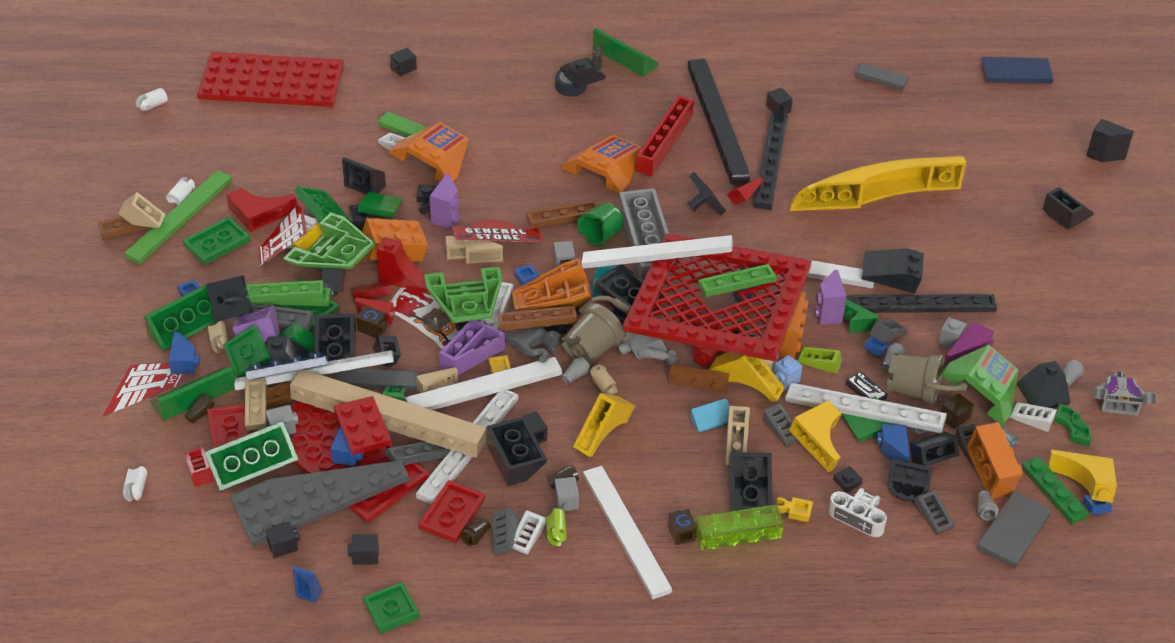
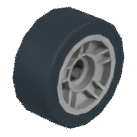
(565, 87)

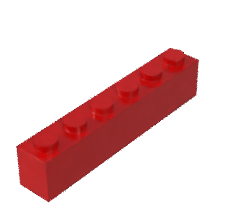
(664, 135)

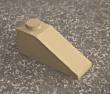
(737, 430)

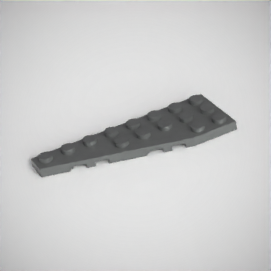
(311, 496)

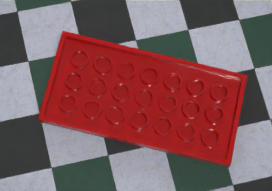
(271, 79)
(313, 448)

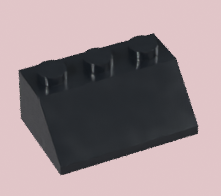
(515, 450)

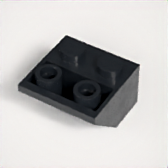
(1065, 208)

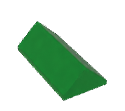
(623, 53)
(184, 315)
(182, 398)
(251, 455)

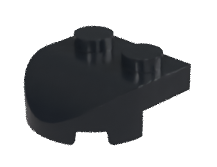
(908, 480)

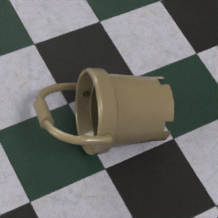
(595, 330)
(919, 377)

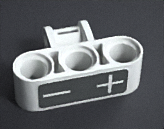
(858, 512)

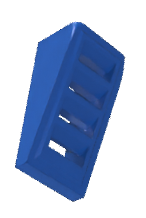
(306, 584)

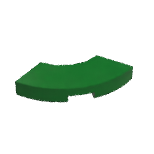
(1077, 429)

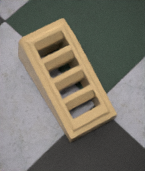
(436, 380)

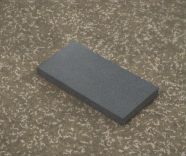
(1014, 529)

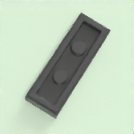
(881, 76)
(416, 453)

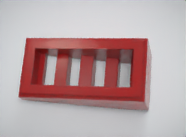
(744, 192)
(384, 306)
(199, 468)

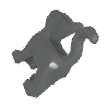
(530, 339)

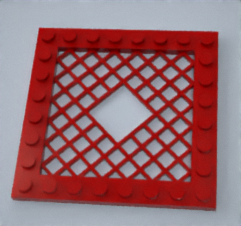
(767, 346)

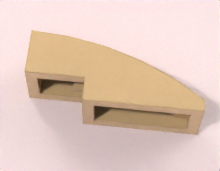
(473, 250)

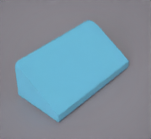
(710, 415)

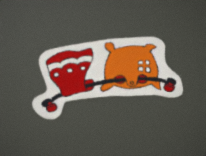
(414, 306)

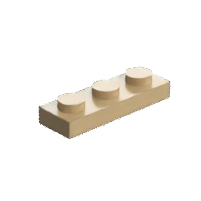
(255, 404)

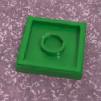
(380, 204)
(246, 350)
(862, 427)
(391, 607)

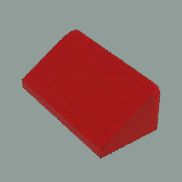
(372, 291)

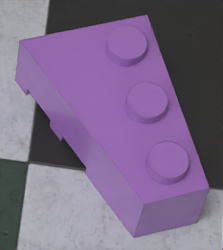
(471, 346)

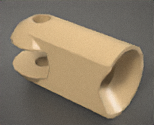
(217, 336)
(603, 380)

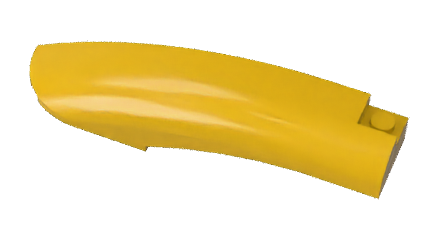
(879, 181)

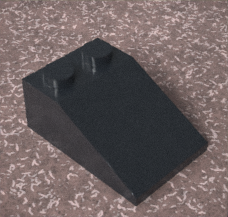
(894, 268)
(621, 284)
(335, 336)
(749, 480)

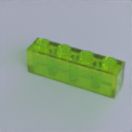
(739, 527)

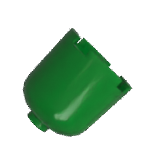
(600, 224)

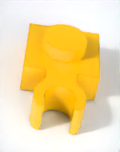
(798, 509)

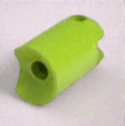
(556, 527)

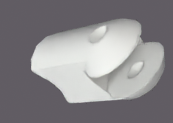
(151, 99)
(180, 190)
(134, 483)

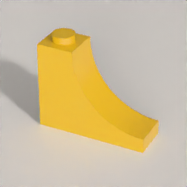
(750, 372)
(605, 415)
(813, 432)
(1092, 472)

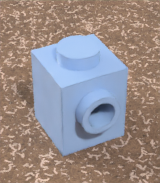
(788, 371)

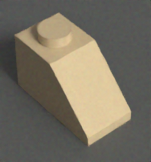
(141, 212)

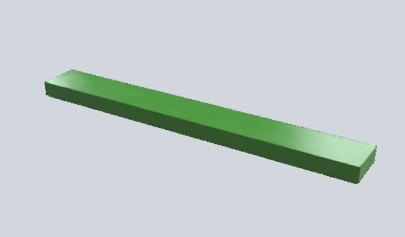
(178, 217)

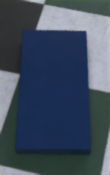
(1017, 70)

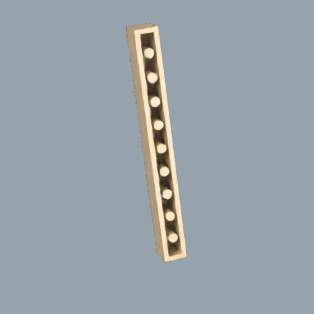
(396, 414)

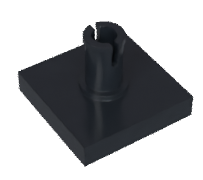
(705, 194)
(229, 298)

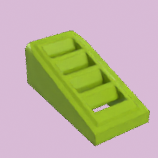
(832, 357)

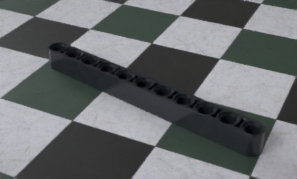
(718, 121)

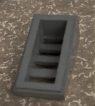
(887, 330)
(772, 416)
(933, 498)
(504, 529)

